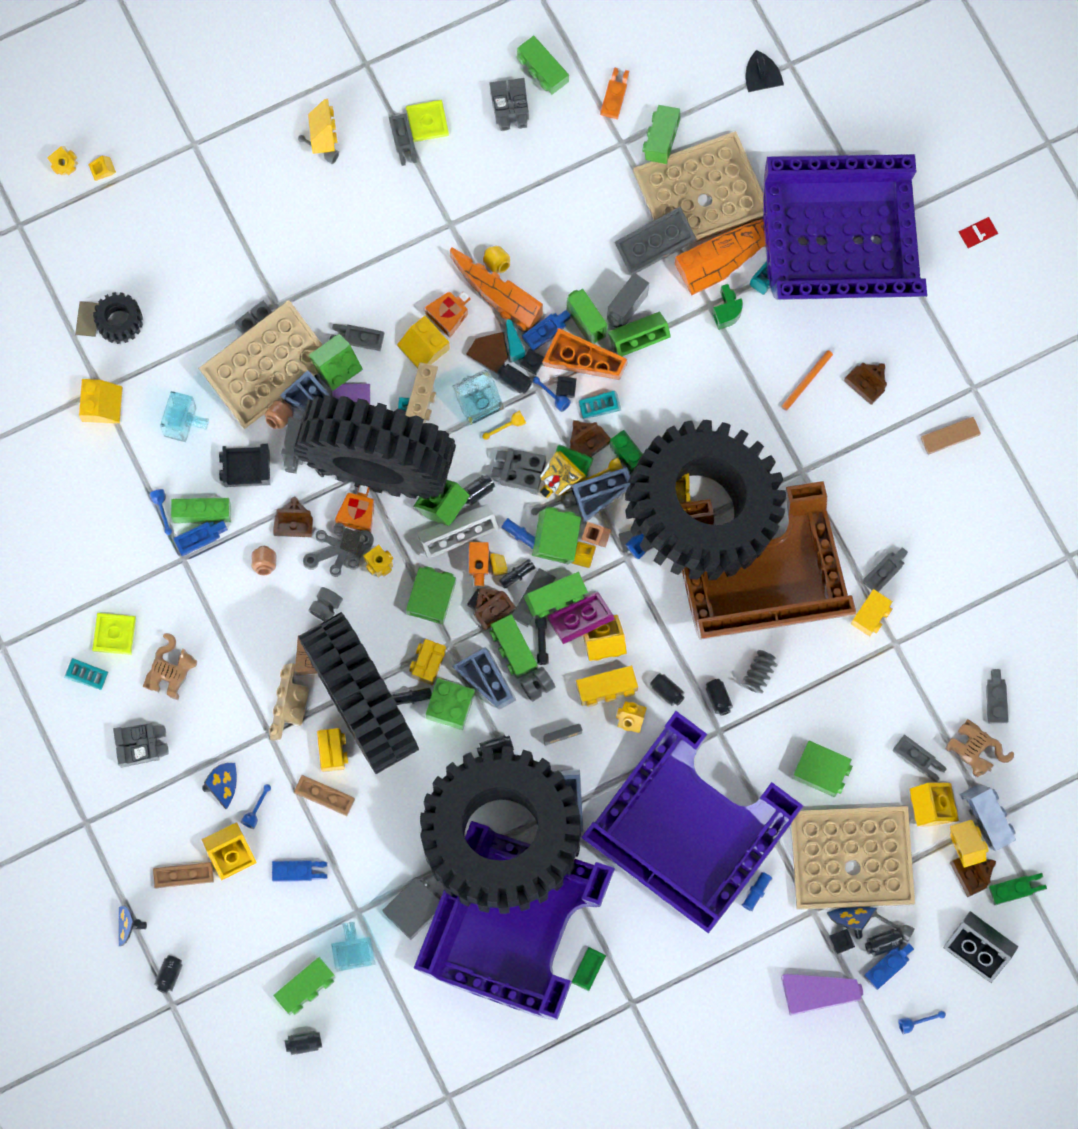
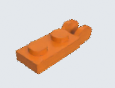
(614, 95)

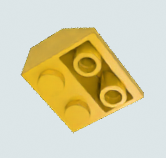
(322, 128)

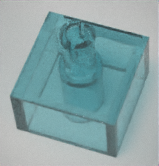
(478, 396)
(180, 416)
(353, 952)

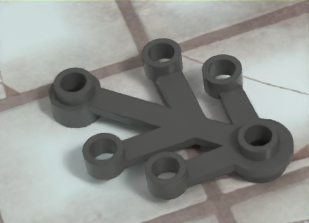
(337, 550)

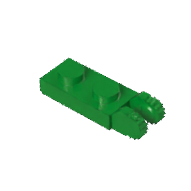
(1015, 889)

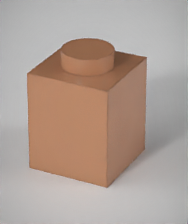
(596, 534)

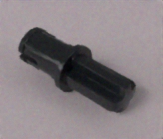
(517, 573)
(412, 696)

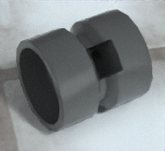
(325, 605)
(543, 681)

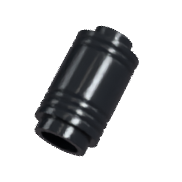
(514, 378)
(479, 488)
(667, 689)
(719, 697)
(496, 744)
(883, 942)
(168, 974)
(303, 1042)

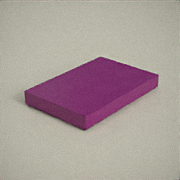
(580, 617)

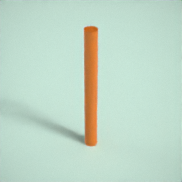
(806, 381)

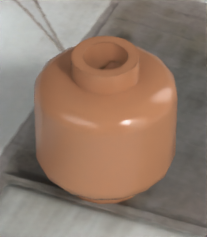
(278, 414)
(263, 560)

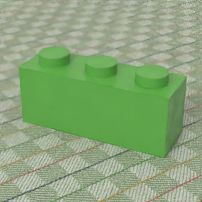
(542, 65)
(661, 134)
(639, 334)
(201, 510)
(556, 595)
(513, 647)
(305, 986)

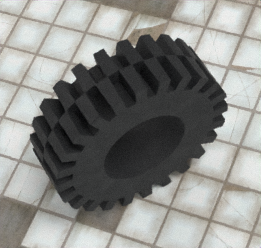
(374, 447)
(731, 465)
(359, 692)
(490, 779)

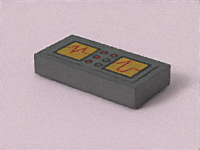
(562, 734)

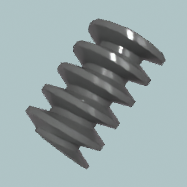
(759, 671)

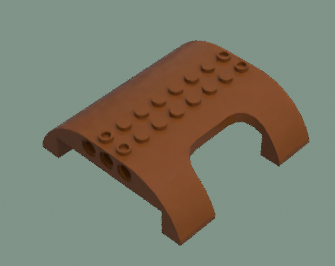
(787, 585)

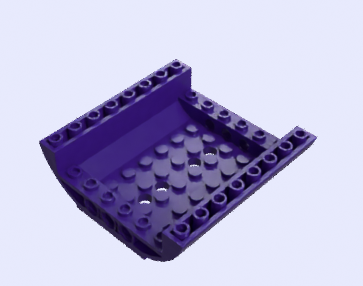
(838, 201)

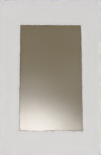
(85, 320)

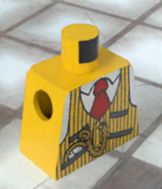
(560, 475)

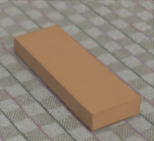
(950, 435)
(324, 795)
(183, 875)

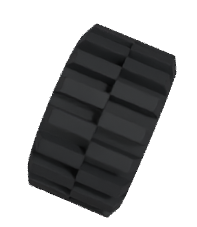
(118, 303)

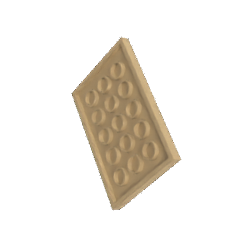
(262, 363)

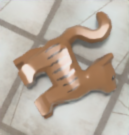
(168, 672)
(976, 744)

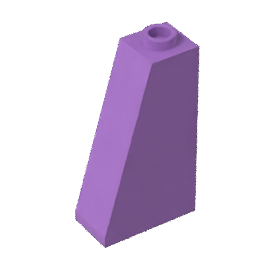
(816, 992)

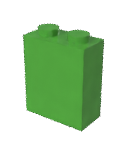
(586, 316)
(556, 535)
(431, 595)
(822, 769)

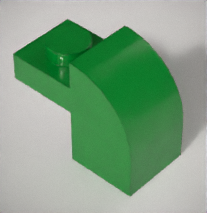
(729, 312)

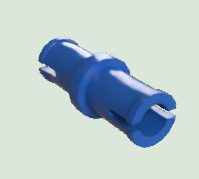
(519, 533)
(757, 891)

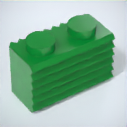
(625, 450)

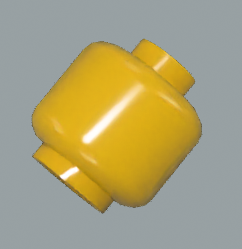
(496, 259)

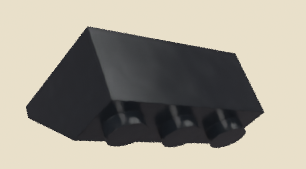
(981, 947)

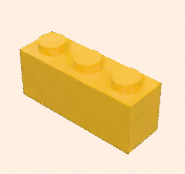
(607, 686)

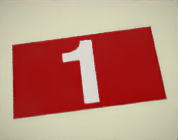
(978, 232)

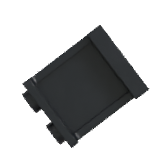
(245, 466)

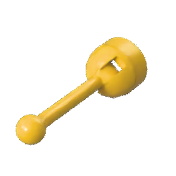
(517, 420)
(613, 465)

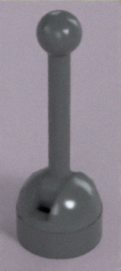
(330, 157)
(567, 500)
(905, 930)

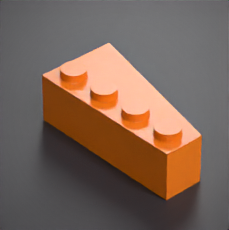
(580, 356)

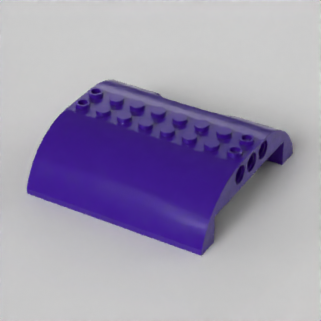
(684, 833)
(511, 953)

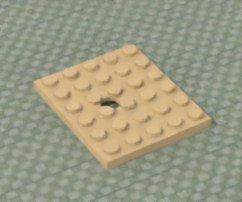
(712, 169)
(872, 838)

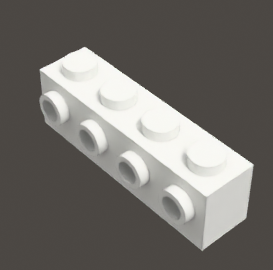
(461, 531)

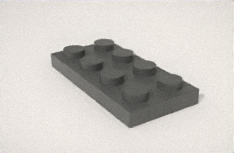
(655, 241)

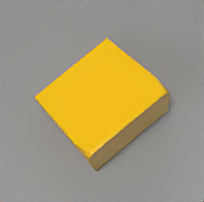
(102, 167)
(584, 554)
(498, 564)

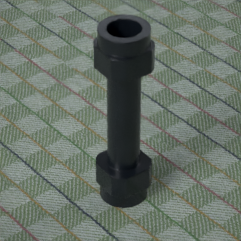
(541, 625)

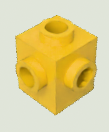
(57, 158)
(378, 555)
(631, 716)

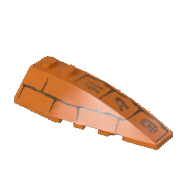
(720, 256)
(504, 296)

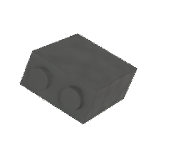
(627, 301)
(413, 907)

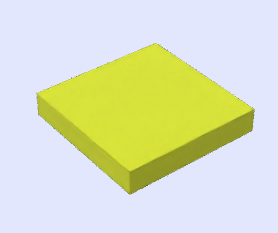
(427, 120)
(114, 633)

